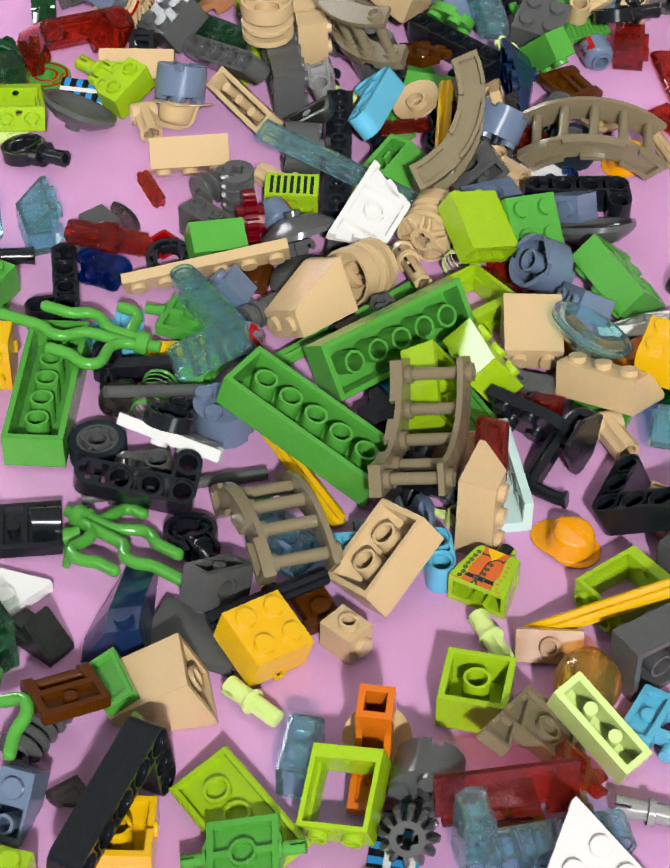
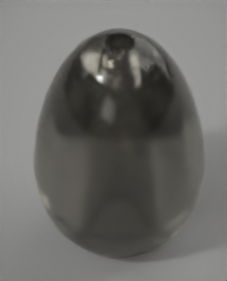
(113, 406)

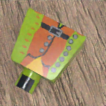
(486, 579)

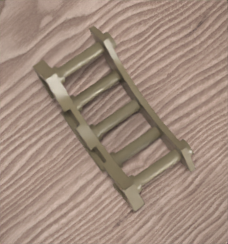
(347, 30)
(593, 146)
(453, 155)
(389, 467)
(293, 491)

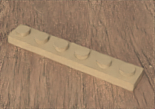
(246, 258)

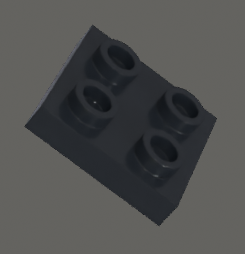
(31, 529)

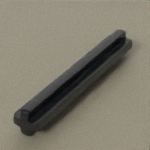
(288, 589)

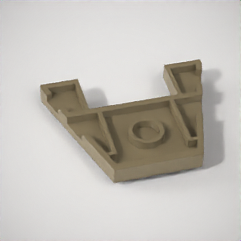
(531, 727)

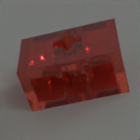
(630, 46)

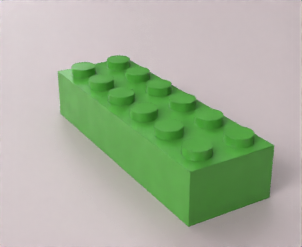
(361, 351)
(44, 401)
(303, 422)

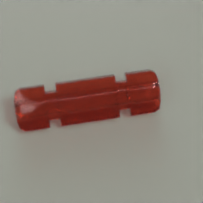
(405, 126)
(151, 188)

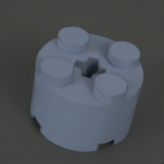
(181, 81)
(503, 124)
(541, 264)
(217, 422)

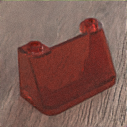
(100, 28)

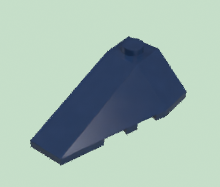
(125, 616)

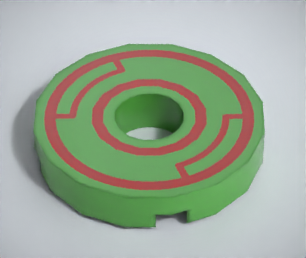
(52, 76)

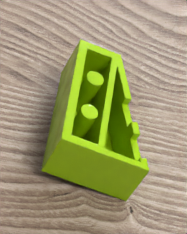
(487, 357)

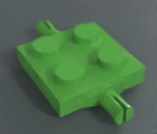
(174, 319)
(245, 844)

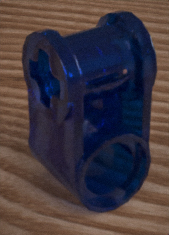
(103, 269)

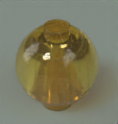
(596, 667)

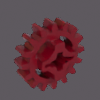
(253, 215)

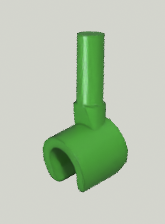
(69, 534)

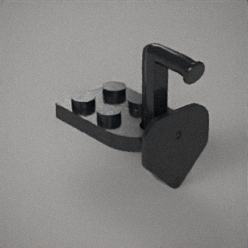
(555, 432)

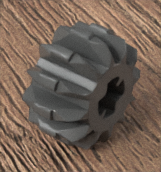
(422, 841)

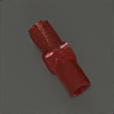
(107, 237)

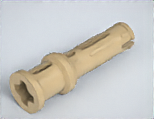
(410, 256)

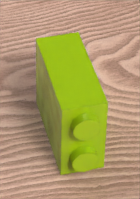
(477, 226)

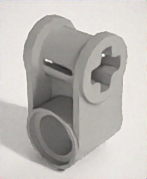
(321, 78)

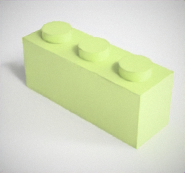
(598, 727)

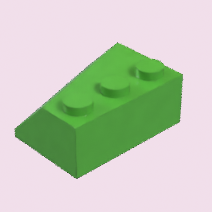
(615, 278)

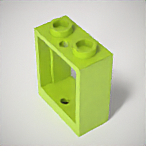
(28, 101)
(486, 286)
(628, 564)
(348, 760)

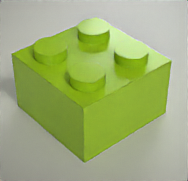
(473, 688)

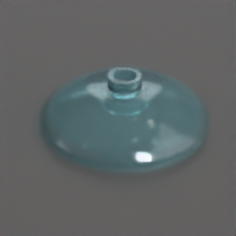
(590, 331)

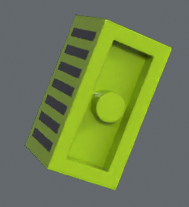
(297, 189)

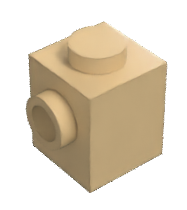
(346, 635)

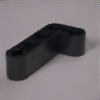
(612, 192)
(65, 283)
(138, 478)

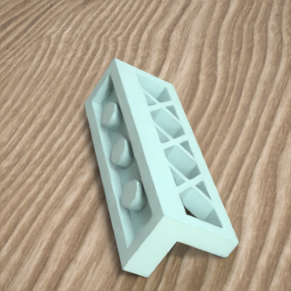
(519, 500)

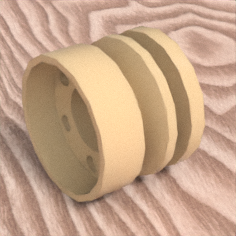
(267, 22)
(424, 226)
(368, 267)

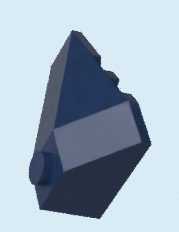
(516, 74)

